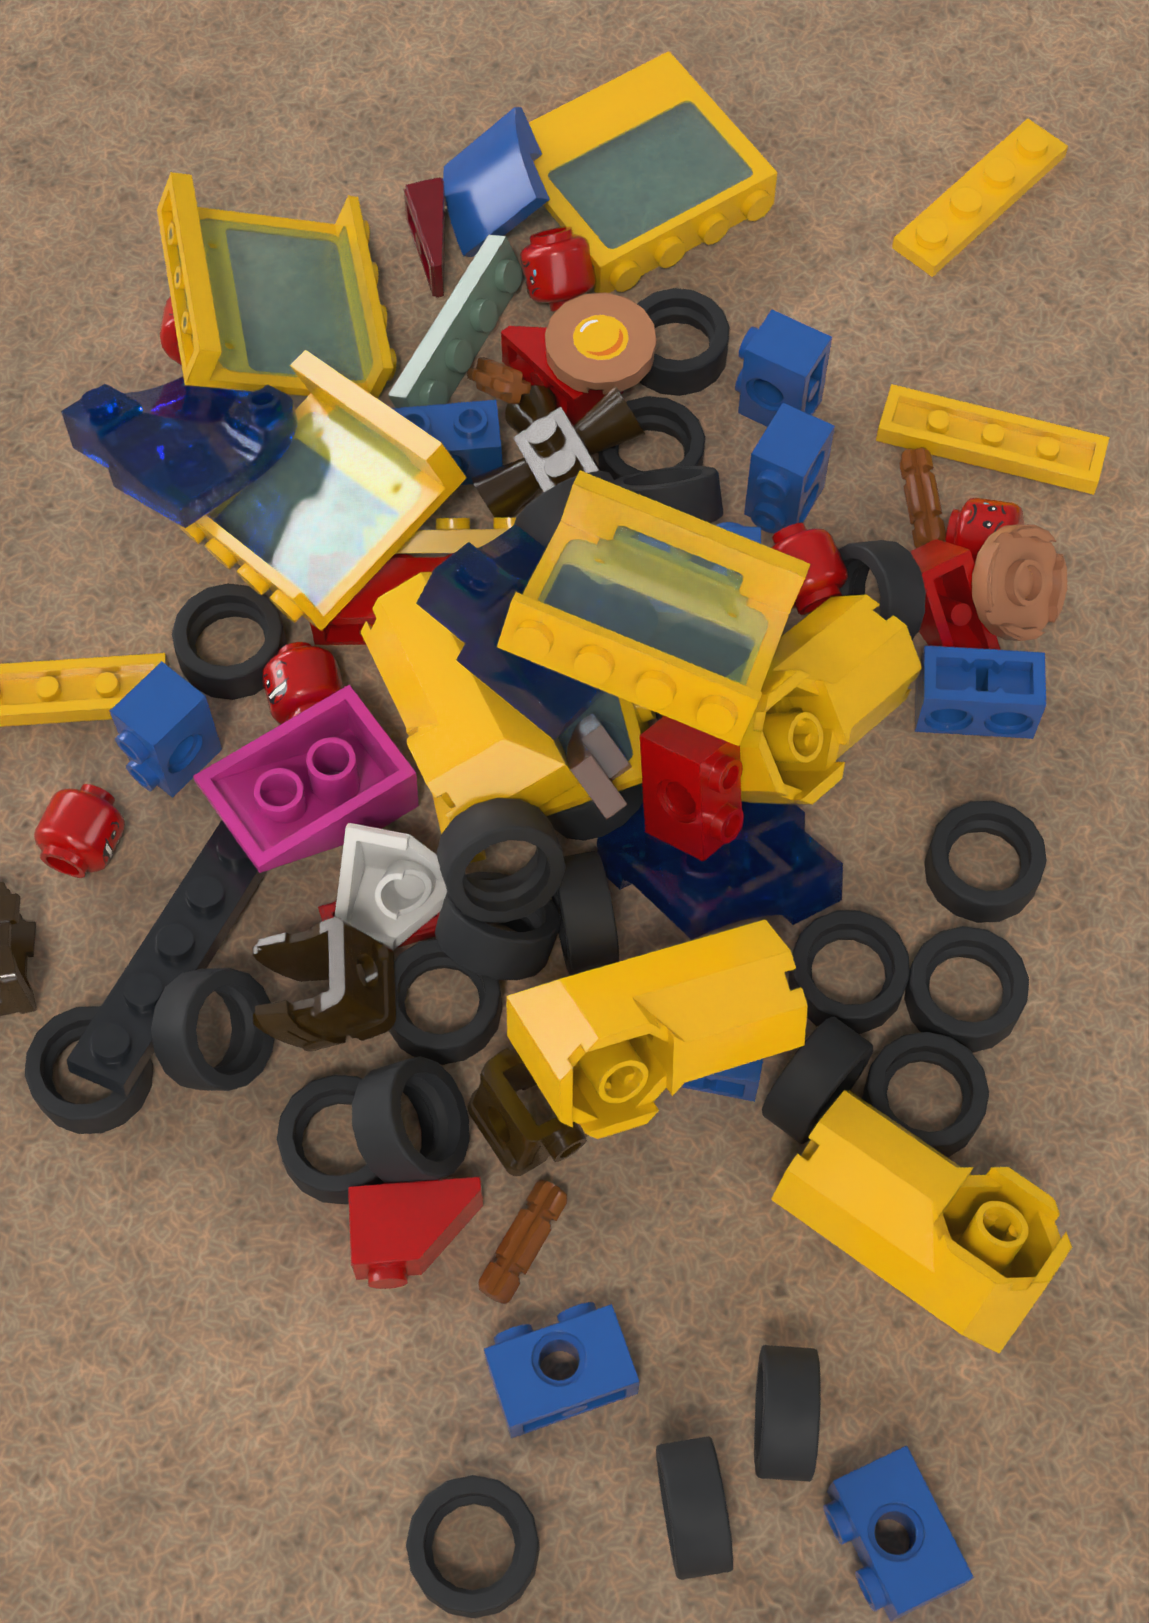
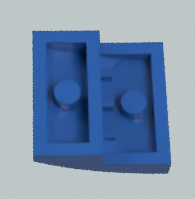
(494, 182)

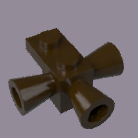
(553, 446)

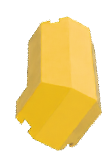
(821, 695)
(458, 728)
(652, 1022)
(945, 1238)

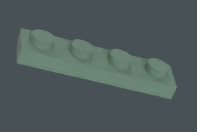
(460, 327)

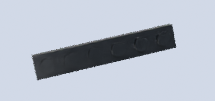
(180, 941)

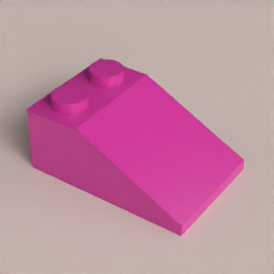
(308, 780)

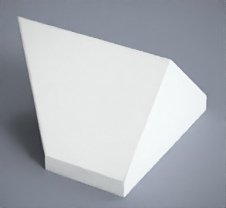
(387, 884)

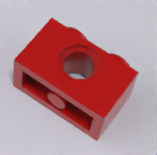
(690, 787)

